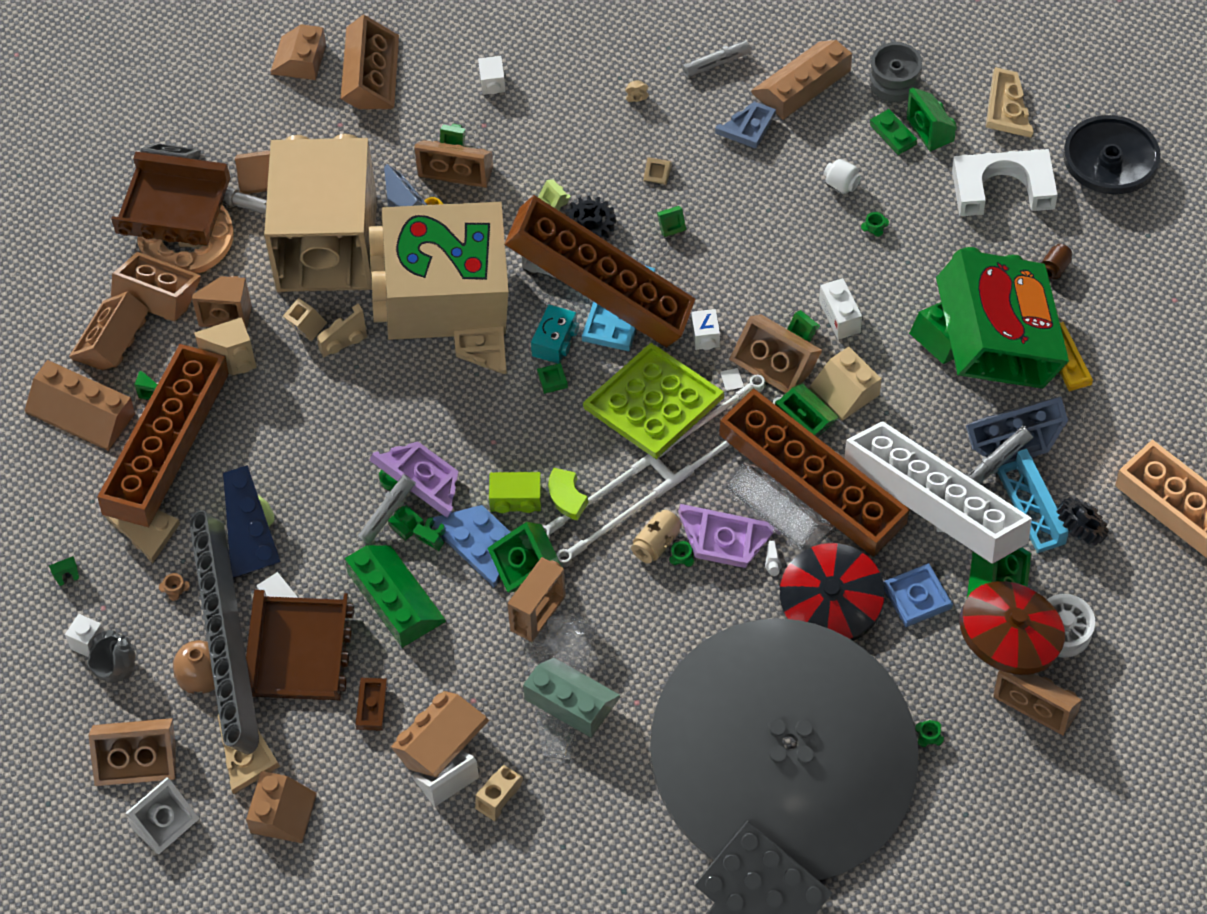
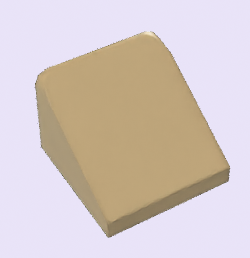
(657, 171)

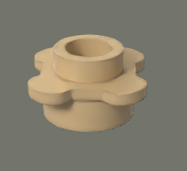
(636, 91)

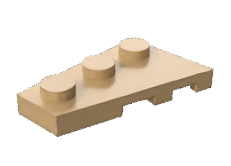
(1006, 104)
(151, 539)

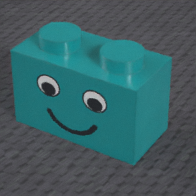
(554, 334)

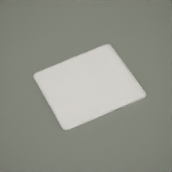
(731, 379)

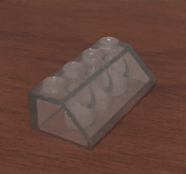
(778, 507)

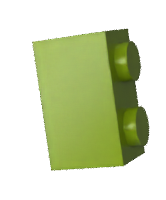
(515, 492)

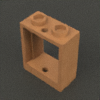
(536, 599)

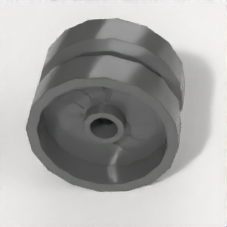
(894, 71)

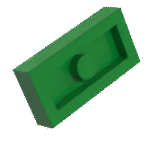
(893, 132)

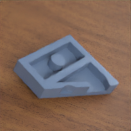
(748, 125)

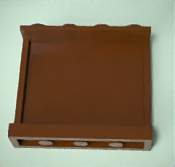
(172, 199)
(298, 646)

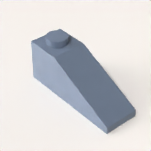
(399, 190)

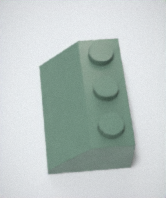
(569, 695)

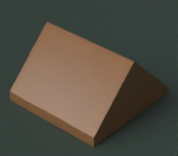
(253, 171)

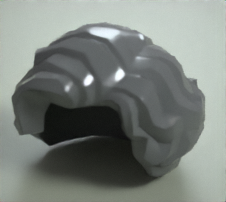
(111, 657)

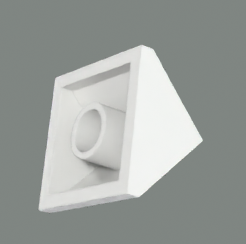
(452, 779)
(161, 816)

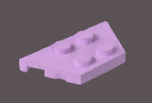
(432, 475)
(723, 536)

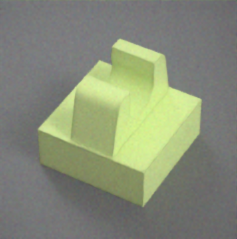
(554, 194)

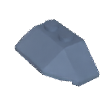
(1041, 419)

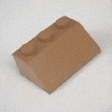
(453, 163)
(156, 284)
(110, 332)
(774, 353)
(1038, 699)
(438, 734)
(133, 752)

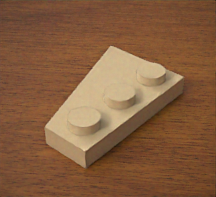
(246, 768)

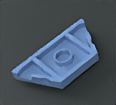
(470, 535)

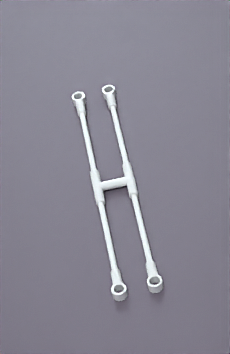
(671, 478)

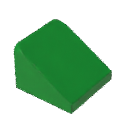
(144, 386)

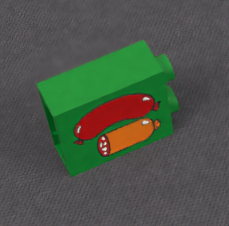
(1001, 318)

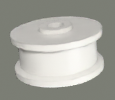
(1077, 622)

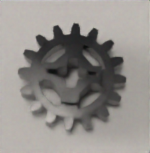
(590, 215)
(1082, 521)

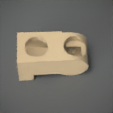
(497, 792)

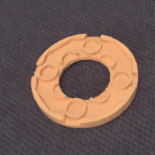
(201, 258)

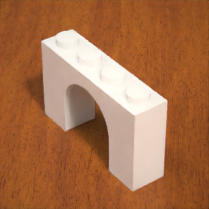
(1030, 167)

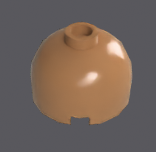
(193, 667)

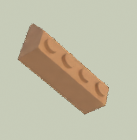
(369, 65)
(804, 77)
(79, 405)

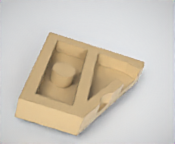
(343, 333)
(482, 347)

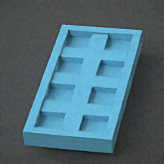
(607, 329)

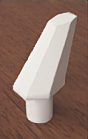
(773, 561)

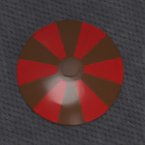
(1012, 628)

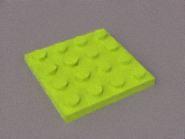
(653, 400)

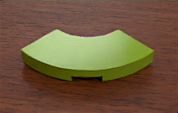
(565, 495)

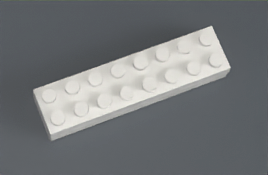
(939, 492)

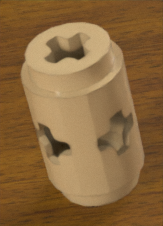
(656, 536)

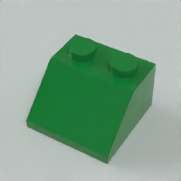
(929, 119)
(520, 552)

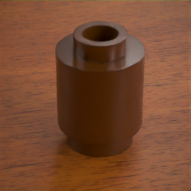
(1057, 260)

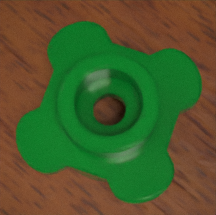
(875, 218)
(679, 548)
(929, 726)

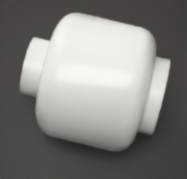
(842, 176)

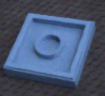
(917, 595)

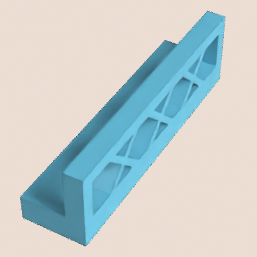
(1039, 495)

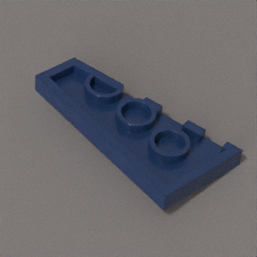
(248, 531)

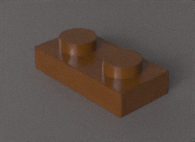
(371, 704)

